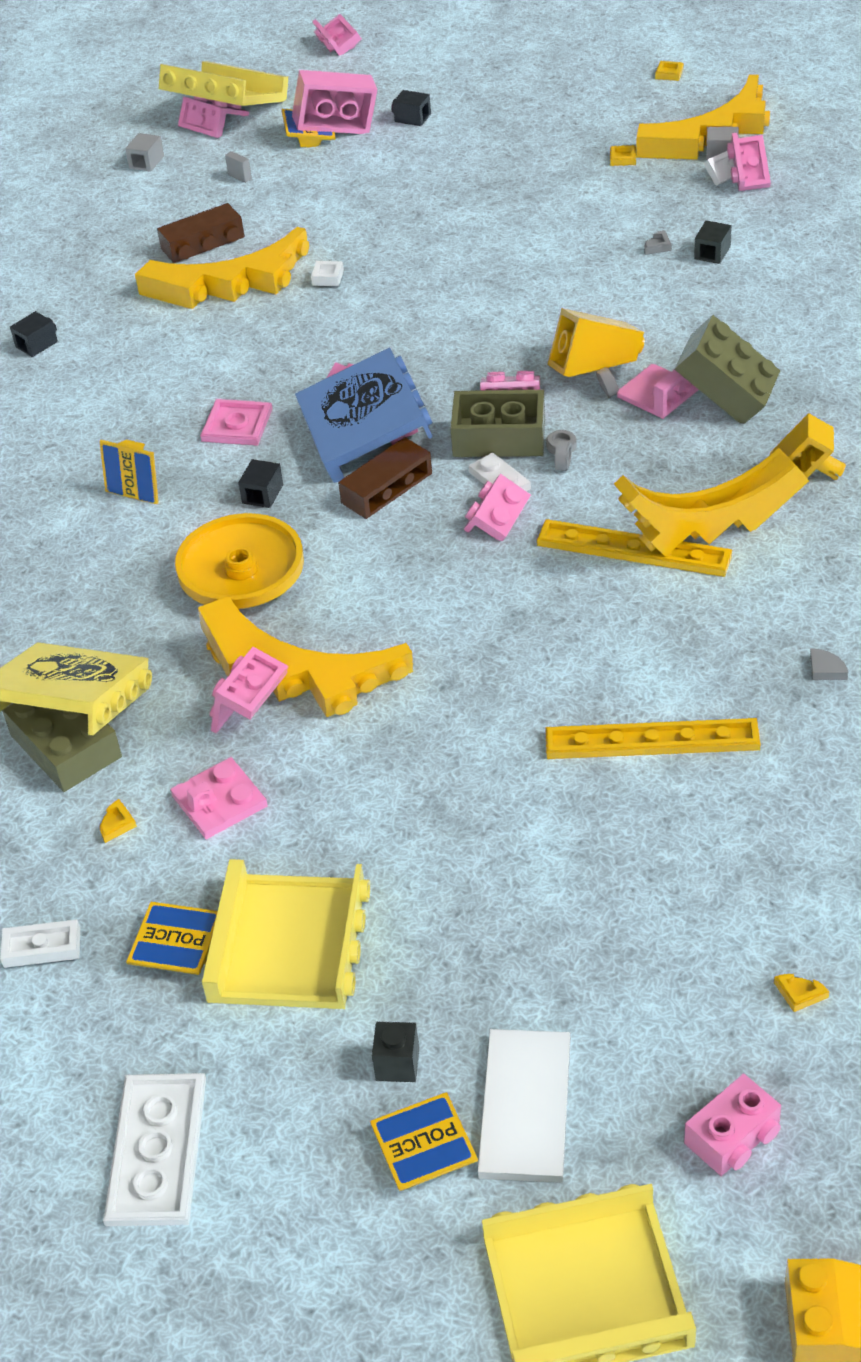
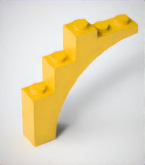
(687, 137)
(226, 279)
(707, 513)
(329, 676)

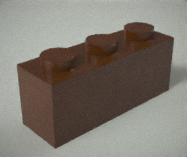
(200, 232)
(385, 477)

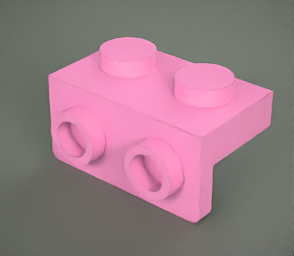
(337, 35)
(750, 162)
(498, 508)

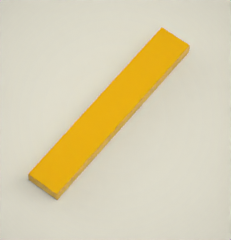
(629, 547)
(652, 738)

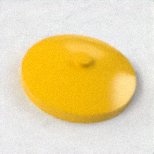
(241, 558)

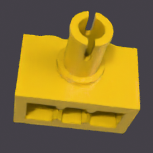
(810, 447)

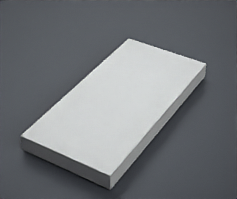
(525, 1106)
(155, 1150)

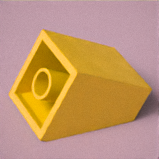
(592, 342)

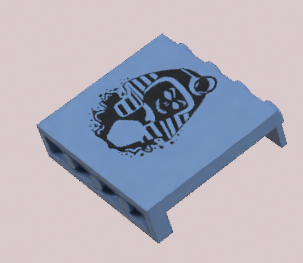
(362, 409)

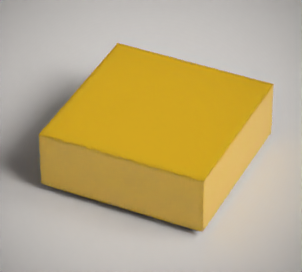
(669, 70)
(622, 155)

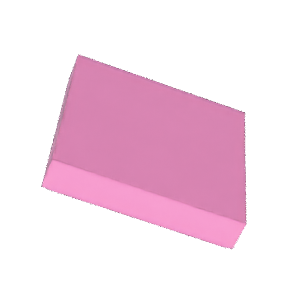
(236, 422)

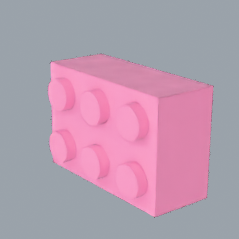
(334, 102)

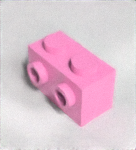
(733, 1125)

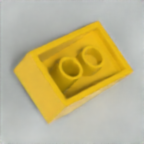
(824, 1309)

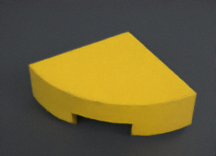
(116, 821)
(799, 991)

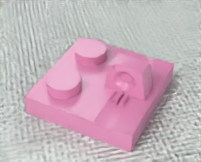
(218, 797)

